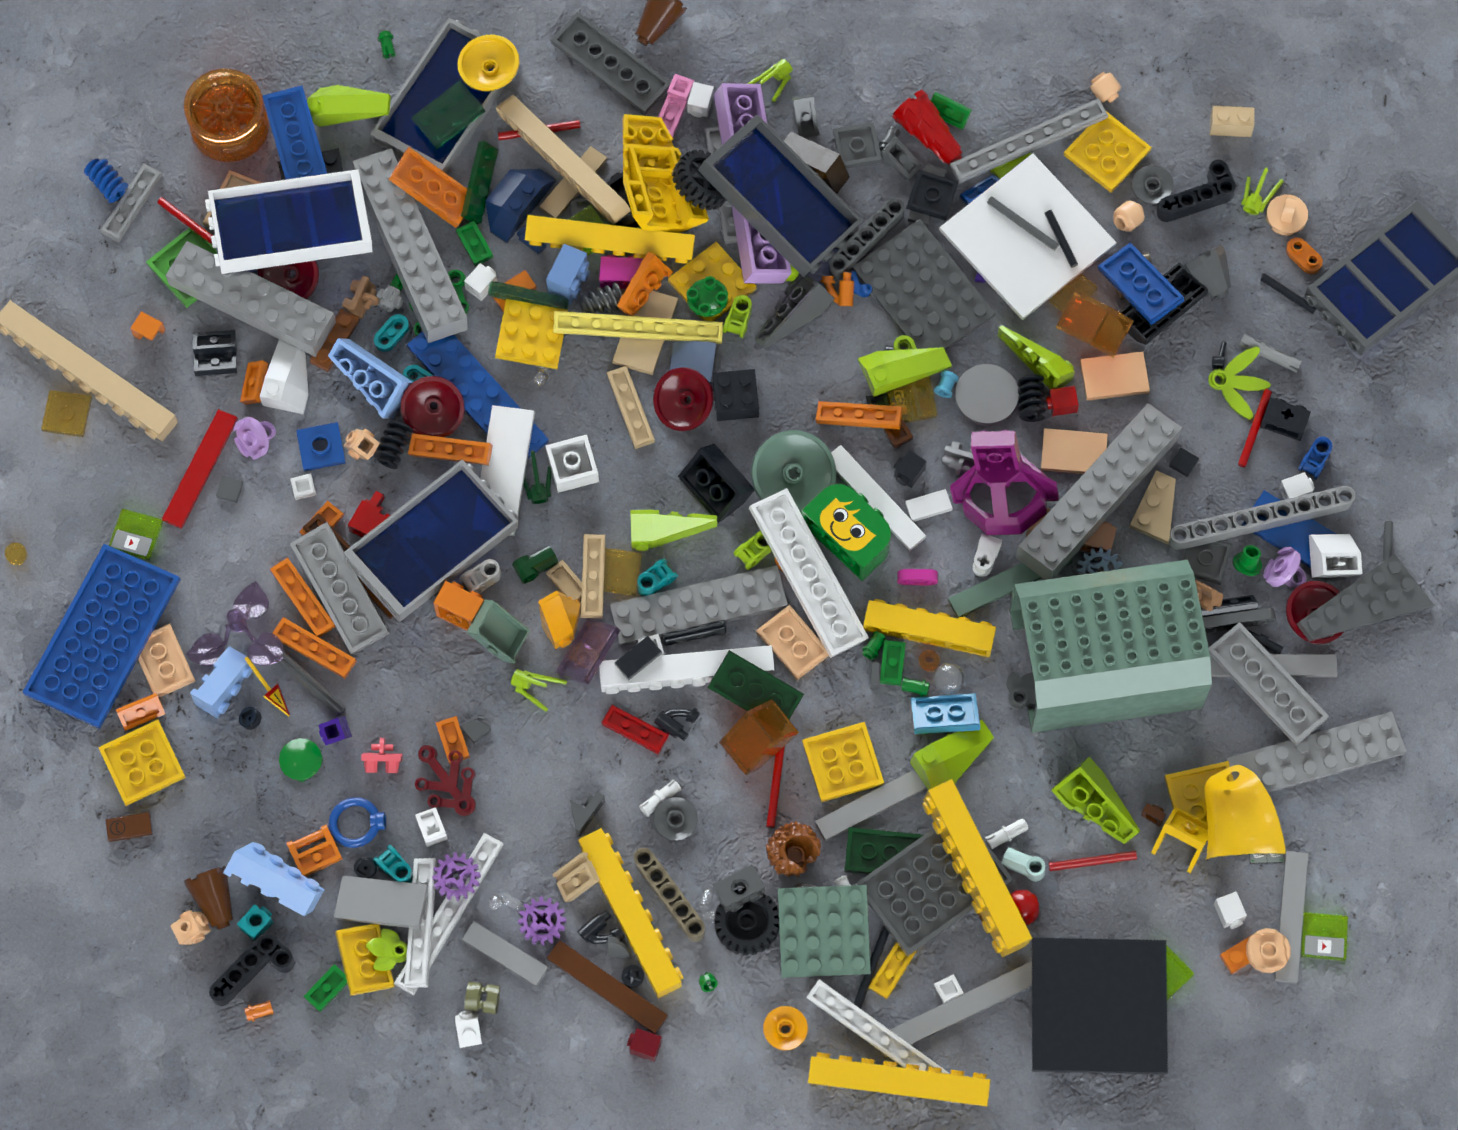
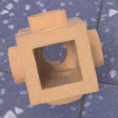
(367, 444)
(191, 928)

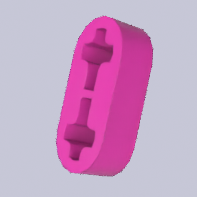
(918, 577)

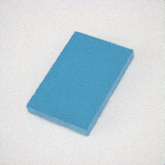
(945, 713)

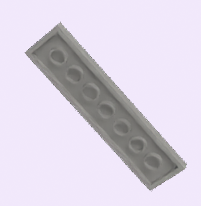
(699, 604)
(1324, 753)

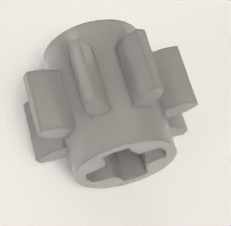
(389, 299)

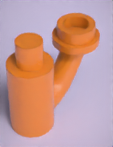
(846, 289)

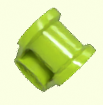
(738, 320)
(751, 552)

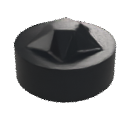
(250, 718)
(365, 867)
(632, 976)

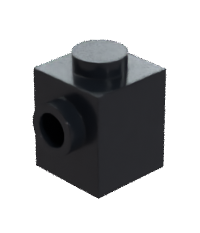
(909, 469)

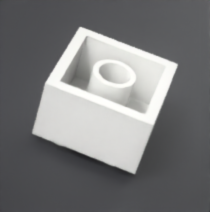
(572, 463)

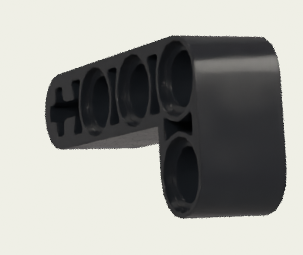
(1193, 195)
(249, 972)

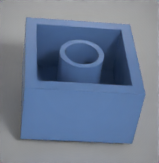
(568, 273)

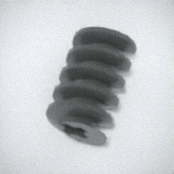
(601, 299)

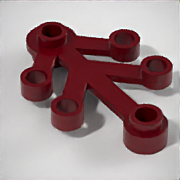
(449, 782)

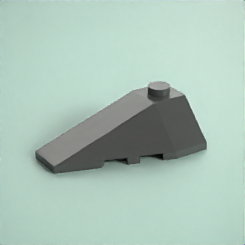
(803, 302)

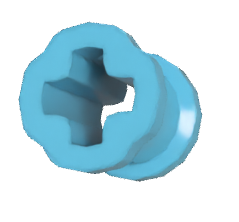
(946, 384)

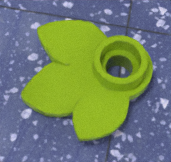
(385, 948)

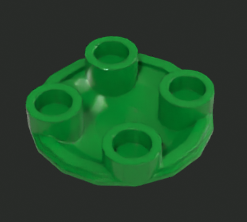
(707, 297)
(300, 759)

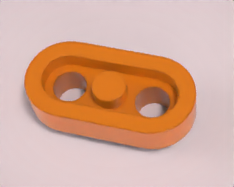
(1303, 255)

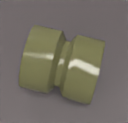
(474, 996)

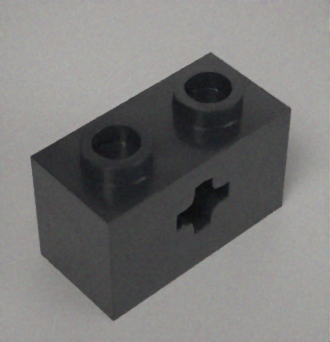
(1275, 421)

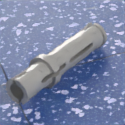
(1271, 353)

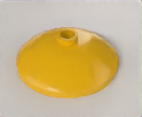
(488, 53)

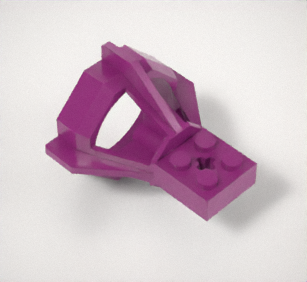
(997, 465)

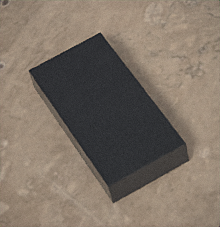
(638, 658)

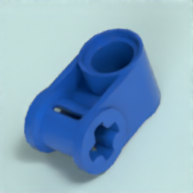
(1315, 460)

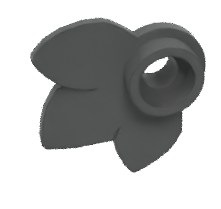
(1021, 687)

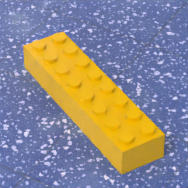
(976, 868)

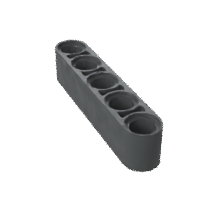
(869, 229)

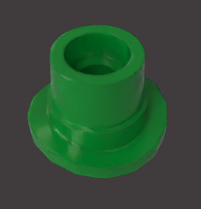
(1248, 561)

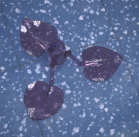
(264, 651)

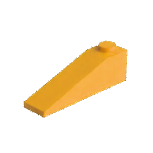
(559, 618)

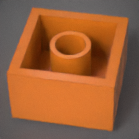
(457, 604)

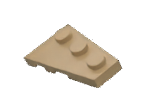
(1156, 508)

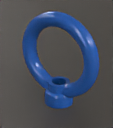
(377, 822)

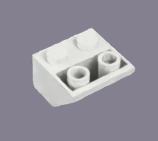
(1334, 556)

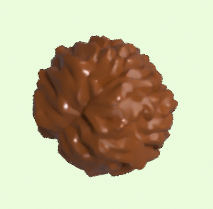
(793, 848)

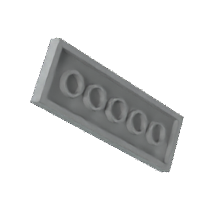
(339, 588)
(1268, 684)

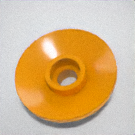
(788, 1017)

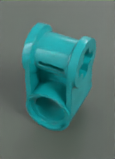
(658, 575)
(392, 863)

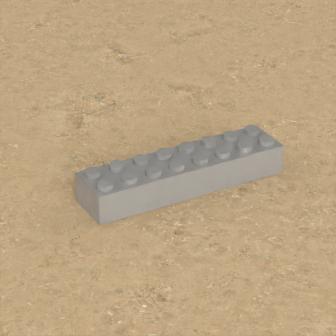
(251, 300)

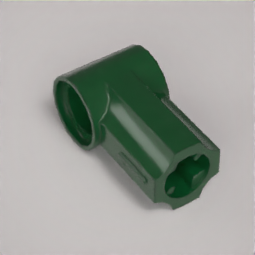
(530, 566)

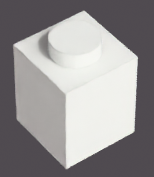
(700, 99)
(478, 281)
(1296, 486)
(1230, 910)

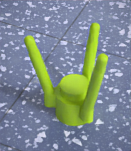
(778, 71)
(1253, 203)
(524, 679)

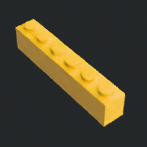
(929, 628)

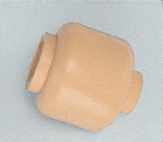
(1105, 87)
(1128, 216)

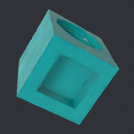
(255, 932)

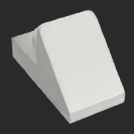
(431, 827)

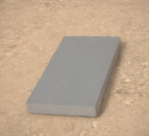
(381, 902)

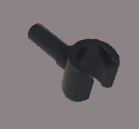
(1218, 361)

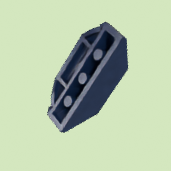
(515, 200)

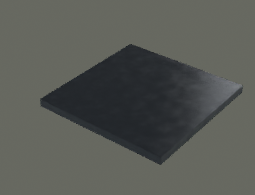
(1099, 1006)

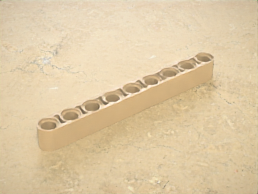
(563, 159)

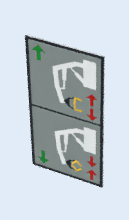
(1266, 858)

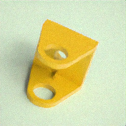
(1187, 829)

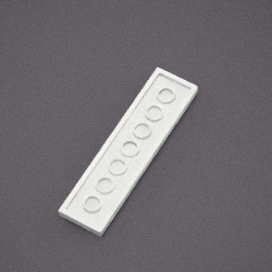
(808, 573)

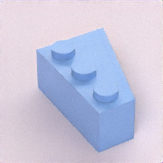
(222, 682)

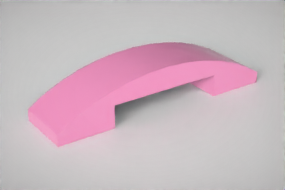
(676, 102)

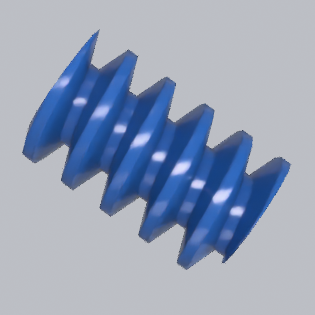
(106, 179)

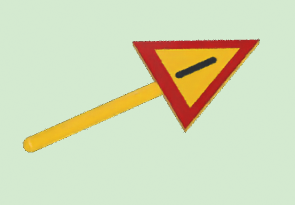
(273, 695)

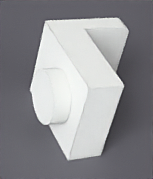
(468, 1029)

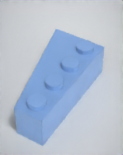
(371, 376)
(274, 878)

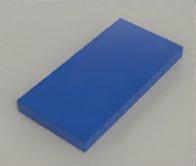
(1141, 283)
(1291, 535)

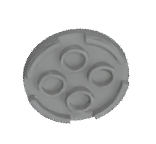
(986, 394)

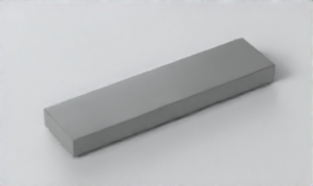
(131, 203)
(505, 953)

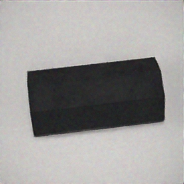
(1188, 287)

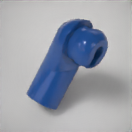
(860, 289)

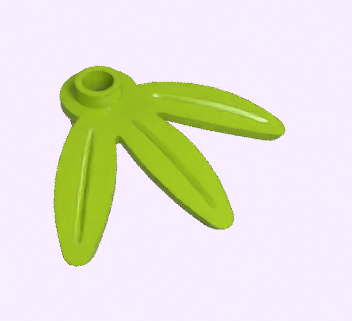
(1245, 383)

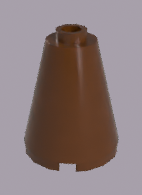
(657, 19)
(212, 896)

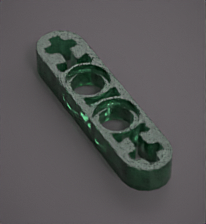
(507, 291)

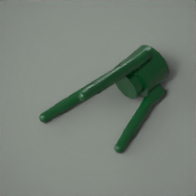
(538, 493)

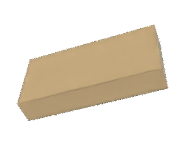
(565, 580)

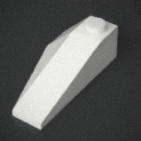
(286, 380)

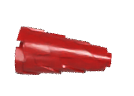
(923, 121)

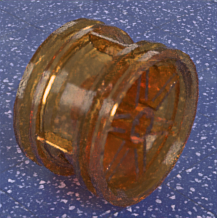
(226, 115)

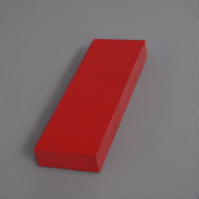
(635, 729)

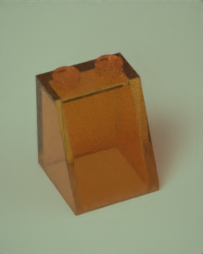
(1094, 324)
(758, 736)

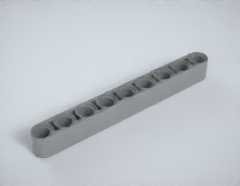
(1269, 510)

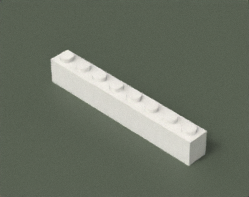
(680, 669)

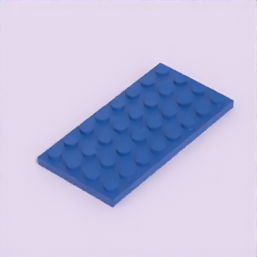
(101, 636)

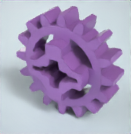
(448, 879)
(535, 928)

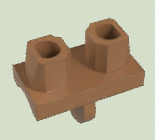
(363, 297)
(1208, 596)

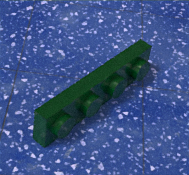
(479, 182)

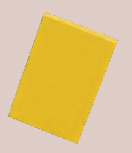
(359, 961)

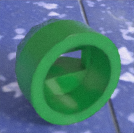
(709, 986)

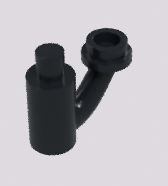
(671, 726)
(594, 926)

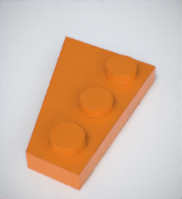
(646, 279)

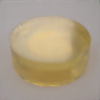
(15, 553)

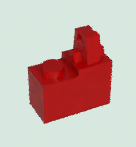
(368, 515)

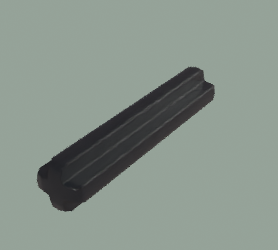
(694, 633)

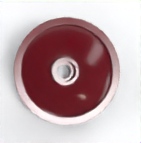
(302, 284)
(671, 399)
(432, 421)
(1304, 601)

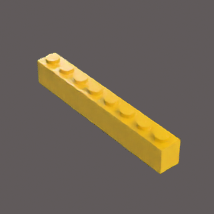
(609, 237)
(630, 913)
(898, 1080)

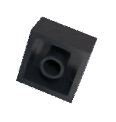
(736, 395)

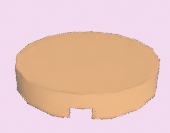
(1268, 950)

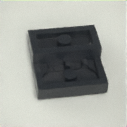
(215, 353)

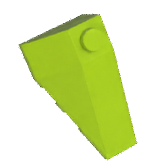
(950, 756)

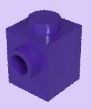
(334, 730)

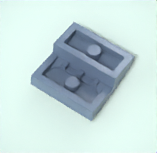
(694, 355)

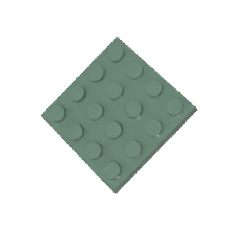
(824, 931)

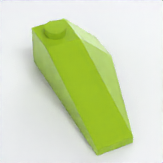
(346, 104)
(1038, 359)
(897, 368)
(653, 529)
(1093, 796)

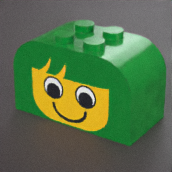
(849, 528)

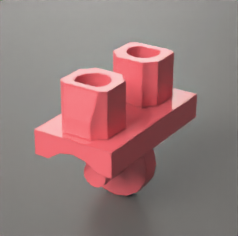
(371, 759)

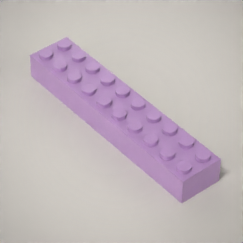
(759, 259)

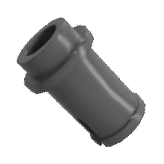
(888, 137)

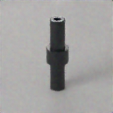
(1265, 642)

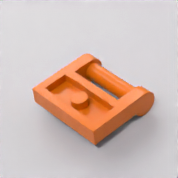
(316, 857)

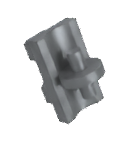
(957, 458)

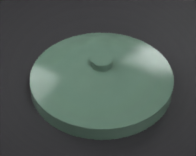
(793, 462)

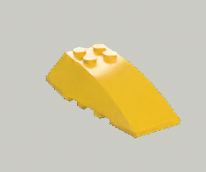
(648, 177)

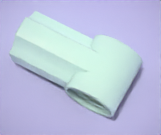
(1021, 864)

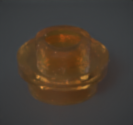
(929, 666)

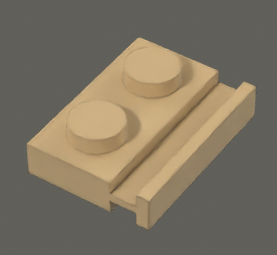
(576, 877)

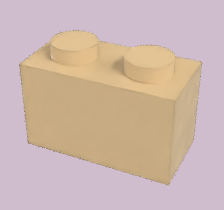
(1232, 121)

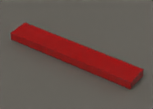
(200, 469)

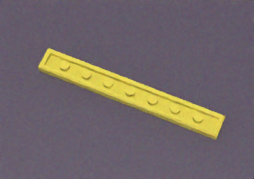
(637, 327)

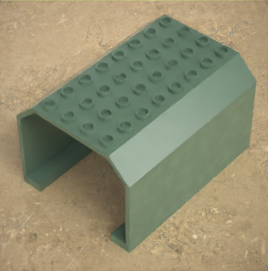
(1114, 645)

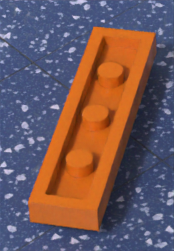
(859, 415)
(450, 449)
(302, 597)
(314, 648)

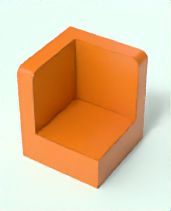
(146, 327)

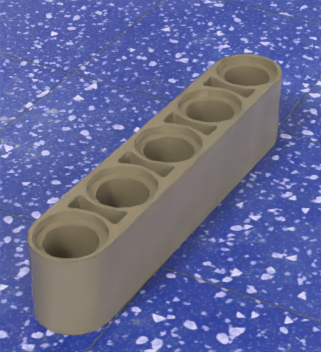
(668, 884)

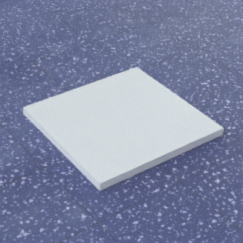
(1011, 258)

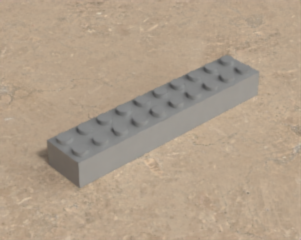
(410, 248)
(1098, 492)

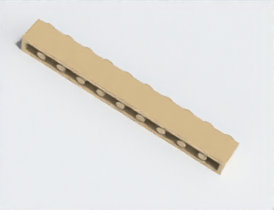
(86, 371)

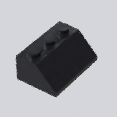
(716, 482)

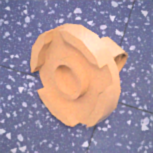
(1287, 214)

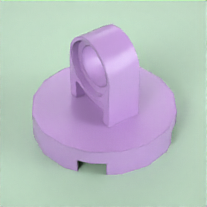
(252, 437)
(1283, 568)

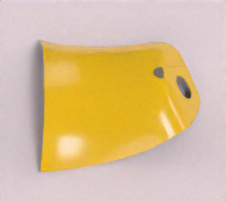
(1243, 819)

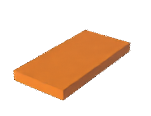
(430, 186)

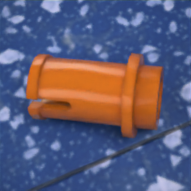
(258, 1010)

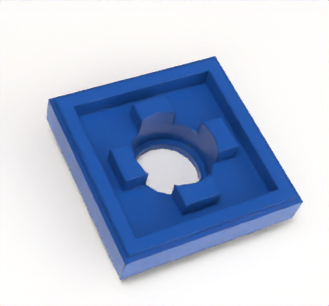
(331, 456)

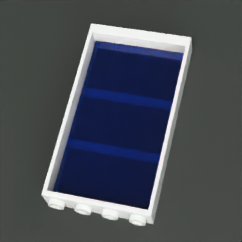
(288, 221)

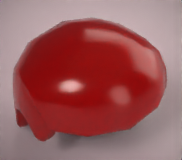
(1027, 905)

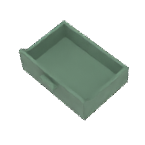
(498, 631)

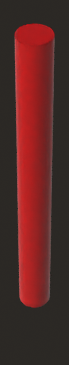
(553, 127)
(185, 219)
(1255, 428)
(775, 787)
(1090, 861)

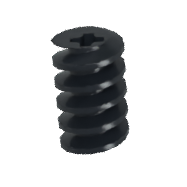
(1029, 398)
(391, 443)

